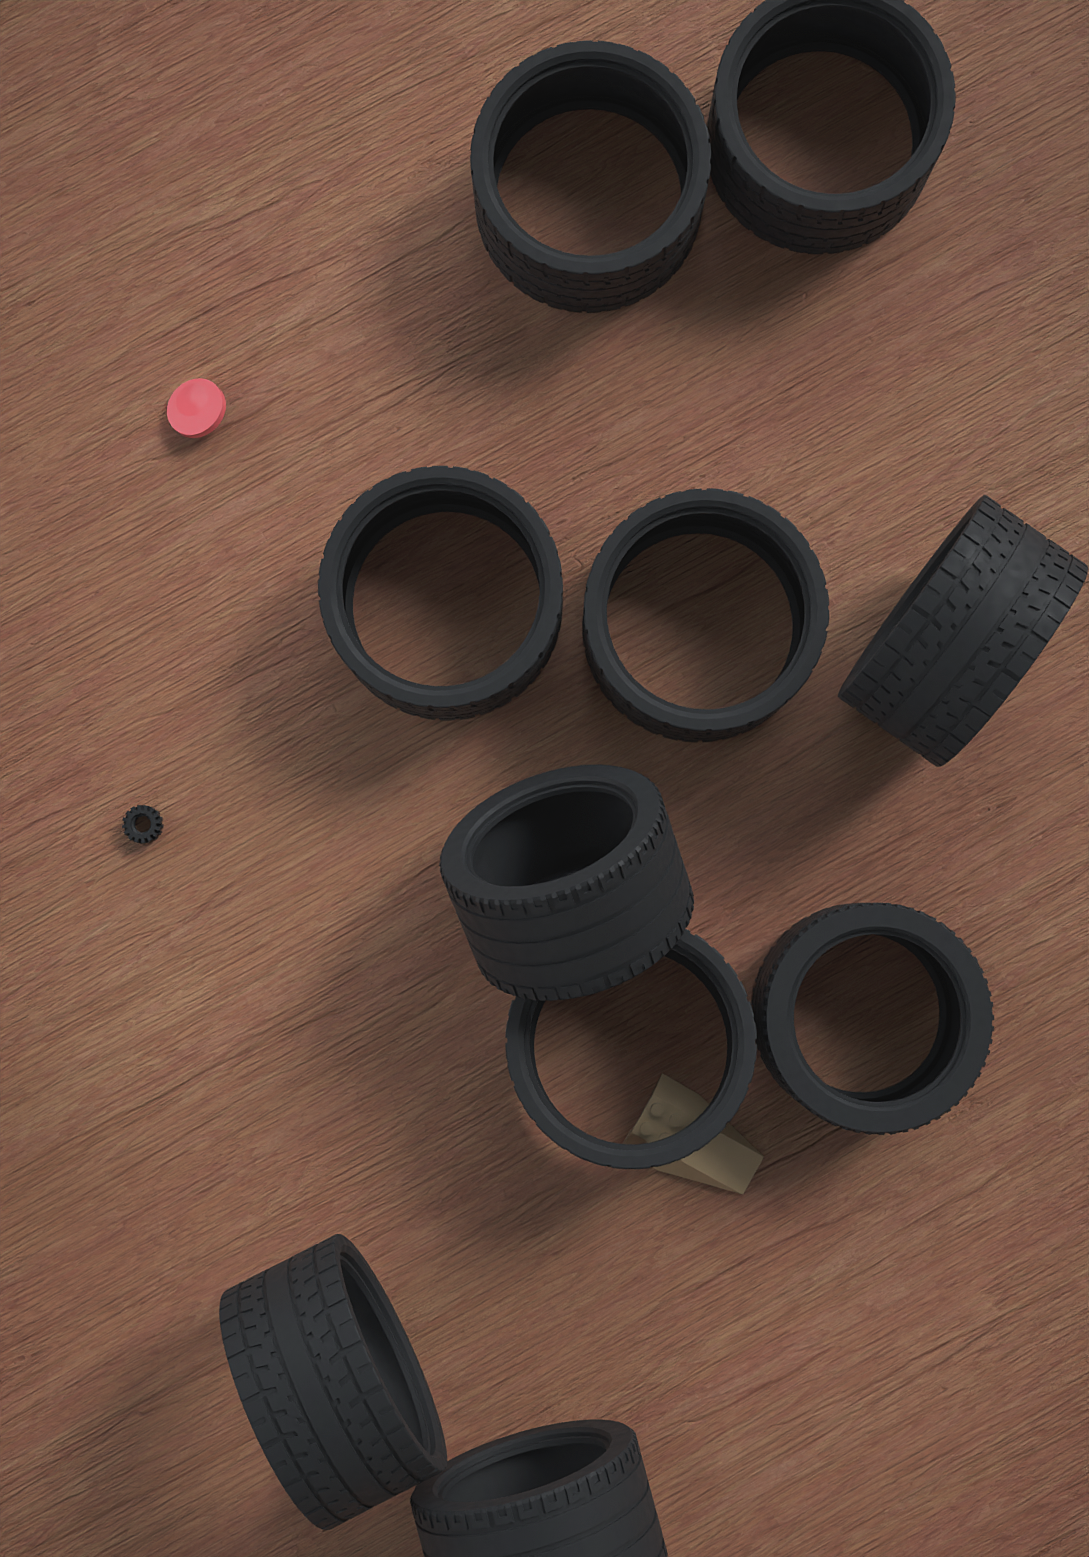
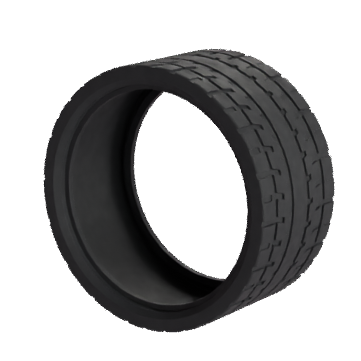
(880, 34)
(595, 78)
(414, 495)
(737, 519)
(964, 632)
(741, 1034)
(331, 1383)

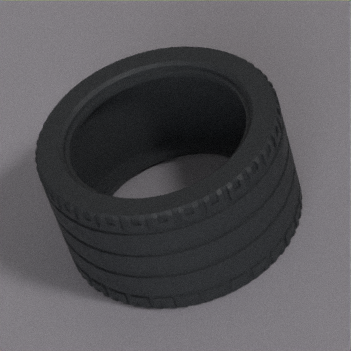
(568, 882)
(962, 1028)
(543, 1495)

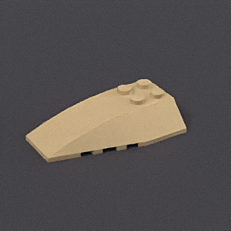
(723, 1163)

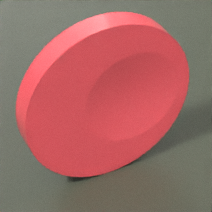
(196, 408)

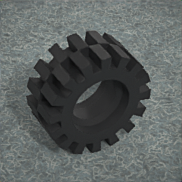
(133, 815)

